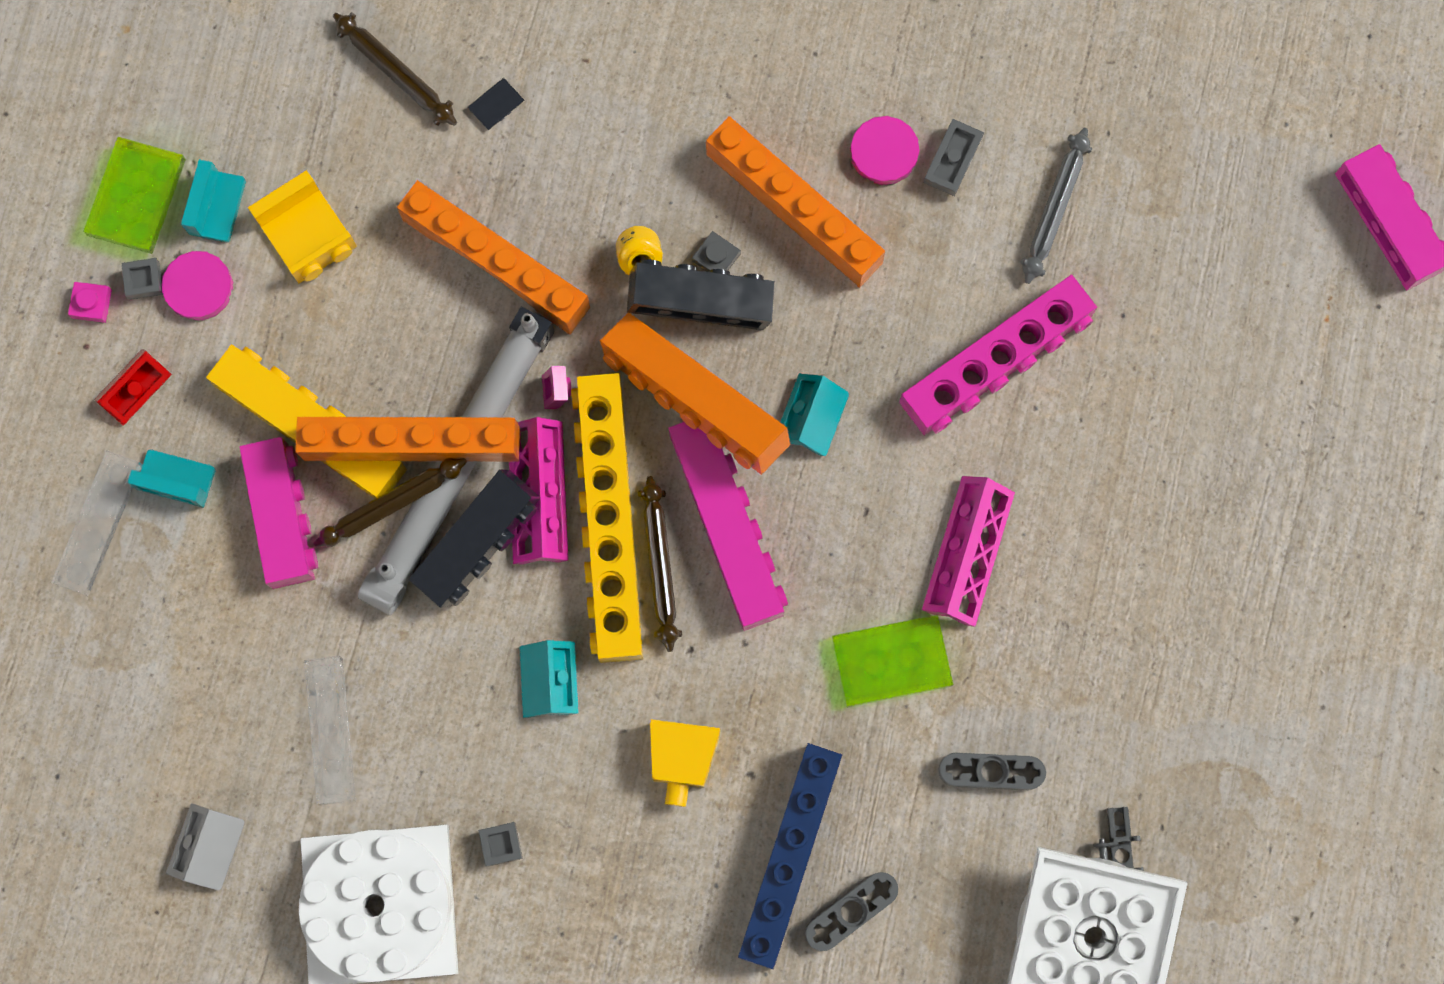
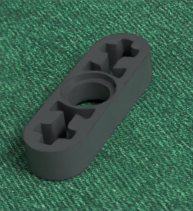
(1019, 782)
(879, 902)

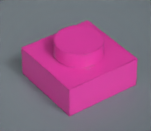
(90, 302)
(555, 387)

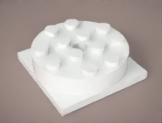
(1075, 893)
(418, 919)

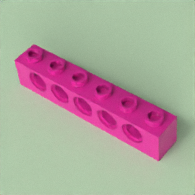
(1065, 298)

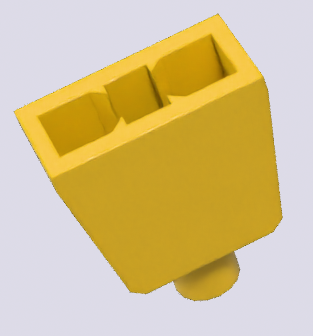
(681, 757)

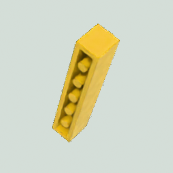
(279, 405)

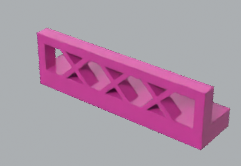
(547, 479)
(964, 545)

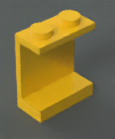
(303, 227)

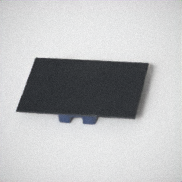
(496, 103)

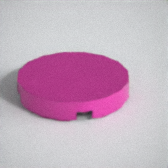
(884, 150)
(197, 285)

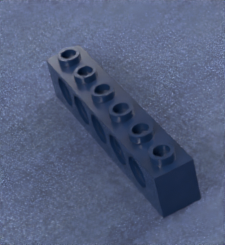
(790, 856)

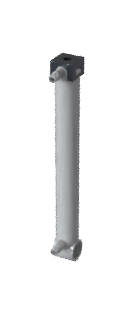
(388, 581)

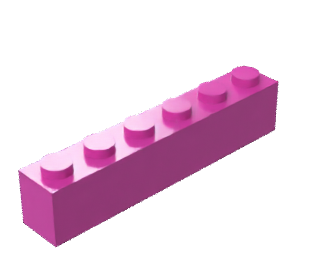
(729, 528)

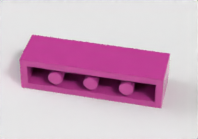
(1393, 216)
(278, 512)

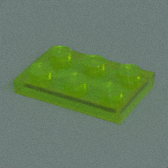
(134, 195)
(892, 661)

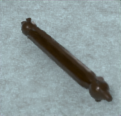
(394, 69)
(390, 502)
(659, 564)

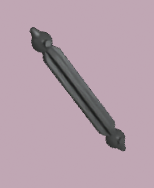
(1056, 205)

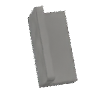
(205, 847)

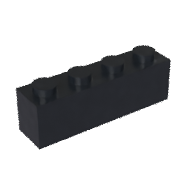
(700, 295)
(475, 539)

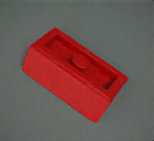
(132, 386)

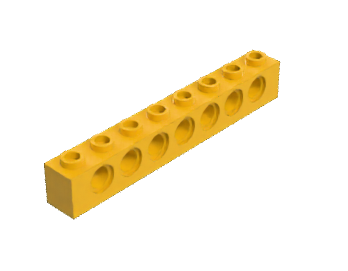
(607, 393)

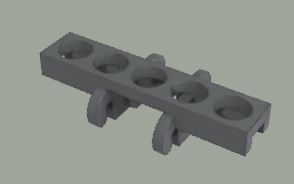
(1115, 840)

